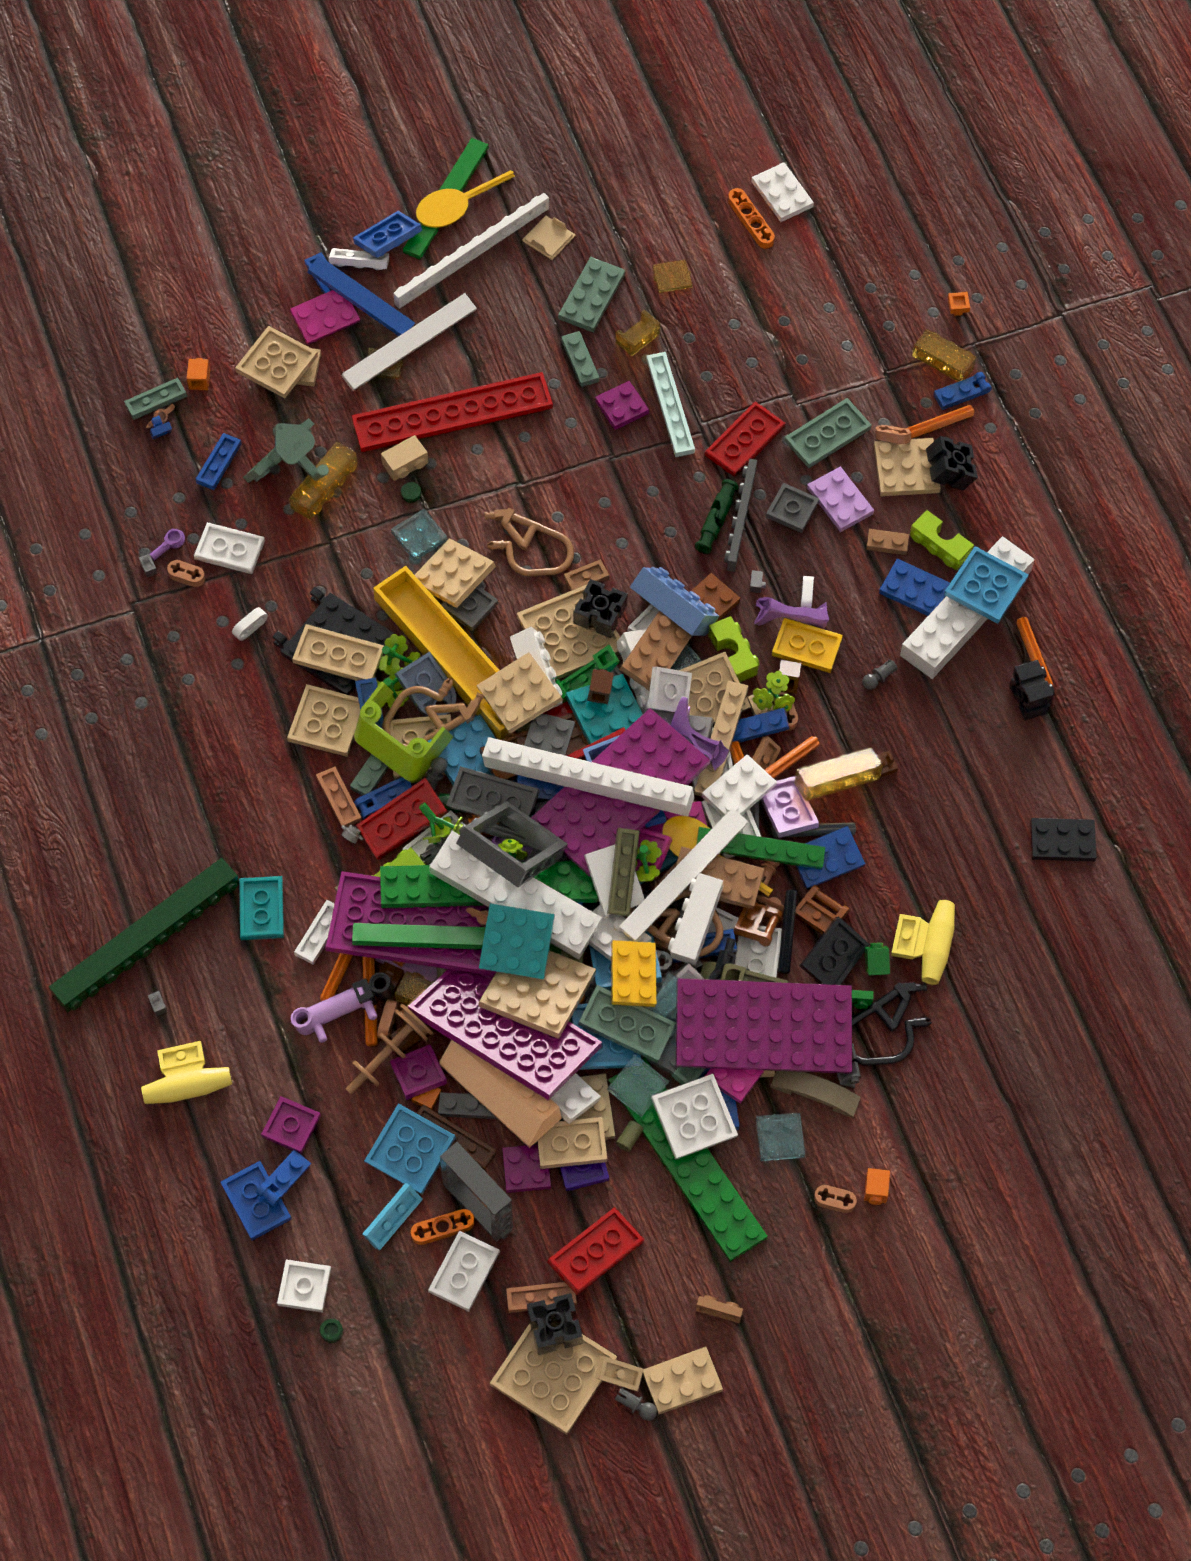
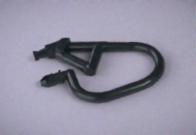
(902, 991)

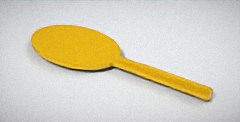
(449, 205)
(684, 833)

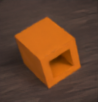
(198, 374)
(876, 1186)

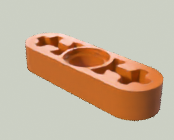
(424, 1225)

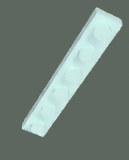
(670, 404)

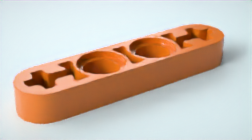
(748, 219)

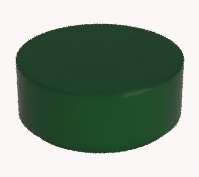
(410, 492)
(331, 1330)

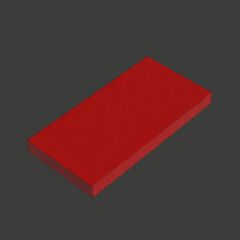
(745, 439)
(400, 819)
(595, 1251)

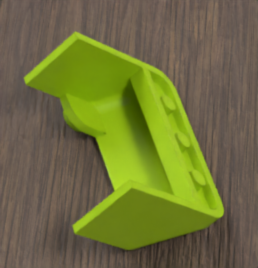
(407, 761)

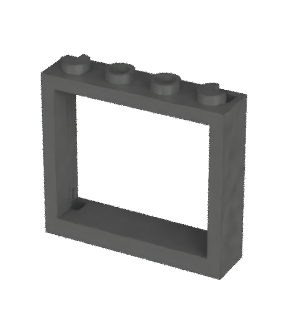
(499, 860)
(477, 1192)

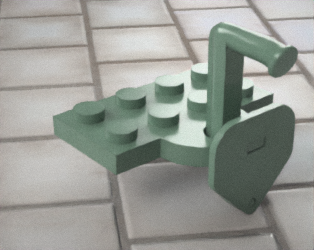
(291, 446)

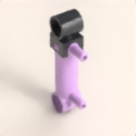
(359, 996)

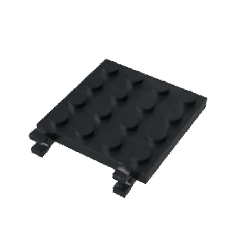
(341, 618)

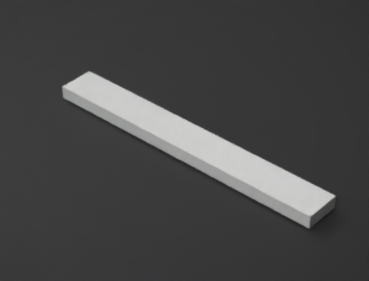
(408, 342)
(683, 874)

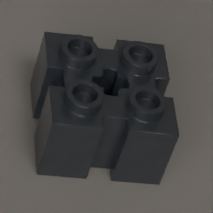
(951, 463)
(600, 608)
(1031, 689)
(560, 1311)

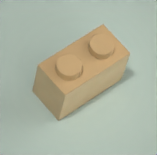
(404, 458)

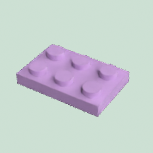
(840, 499)
(788, 809)

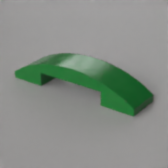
(604, 659)

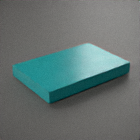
(261, 908)

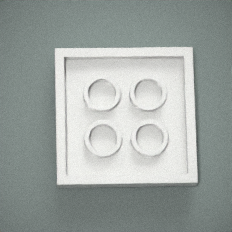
(694, 1116)

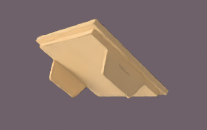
(549, 237)

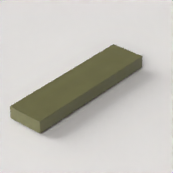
(623, 872)

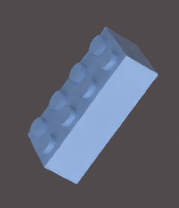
(674, 600)

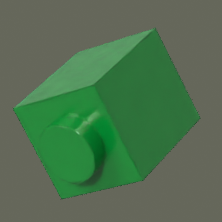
(877, 959)

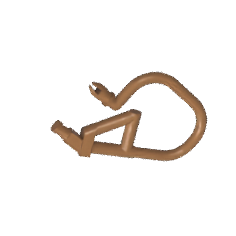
(509, 515)
(466, 713)
(673, 914)

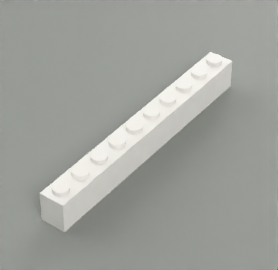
(588, 776)

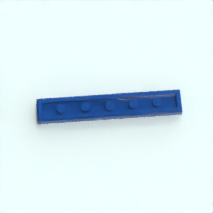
(360, 296)

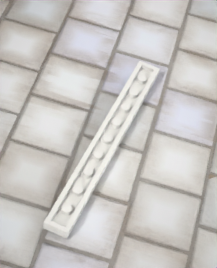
(471, 250)

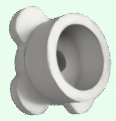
(351, 833)

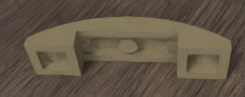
(817, 1089)

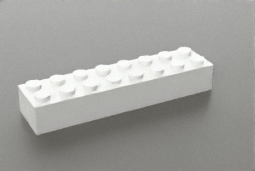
(952, 623)
(573, 923)

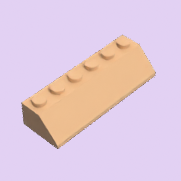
(507, 1099)

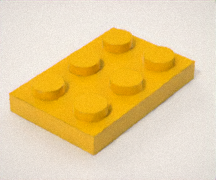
(807, 645)
(633, 973)

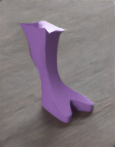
(773, 609)
(710, 748)

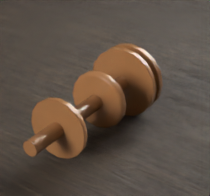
(413, 1023)

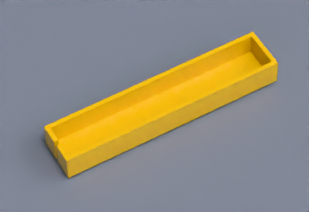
(436, 631)

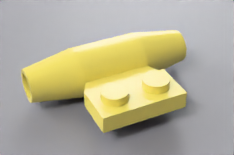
(930, 941)
(184, 1076)

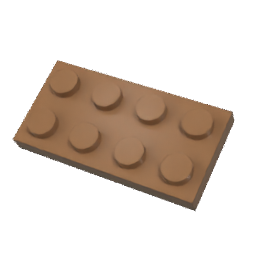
(656, 648)
(739, 879)

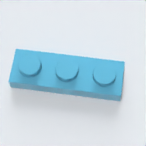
(392, 1216)

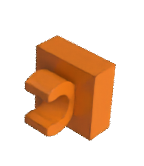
(958, 303)

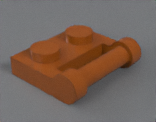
(815, 914)
(751, 920)

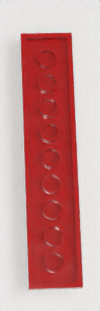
(452, 411)

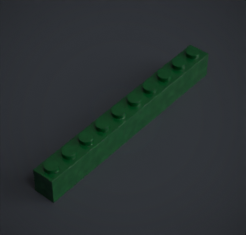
(144, 935)

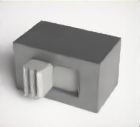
(148, 565)
(756, 581)
(157, 1003)

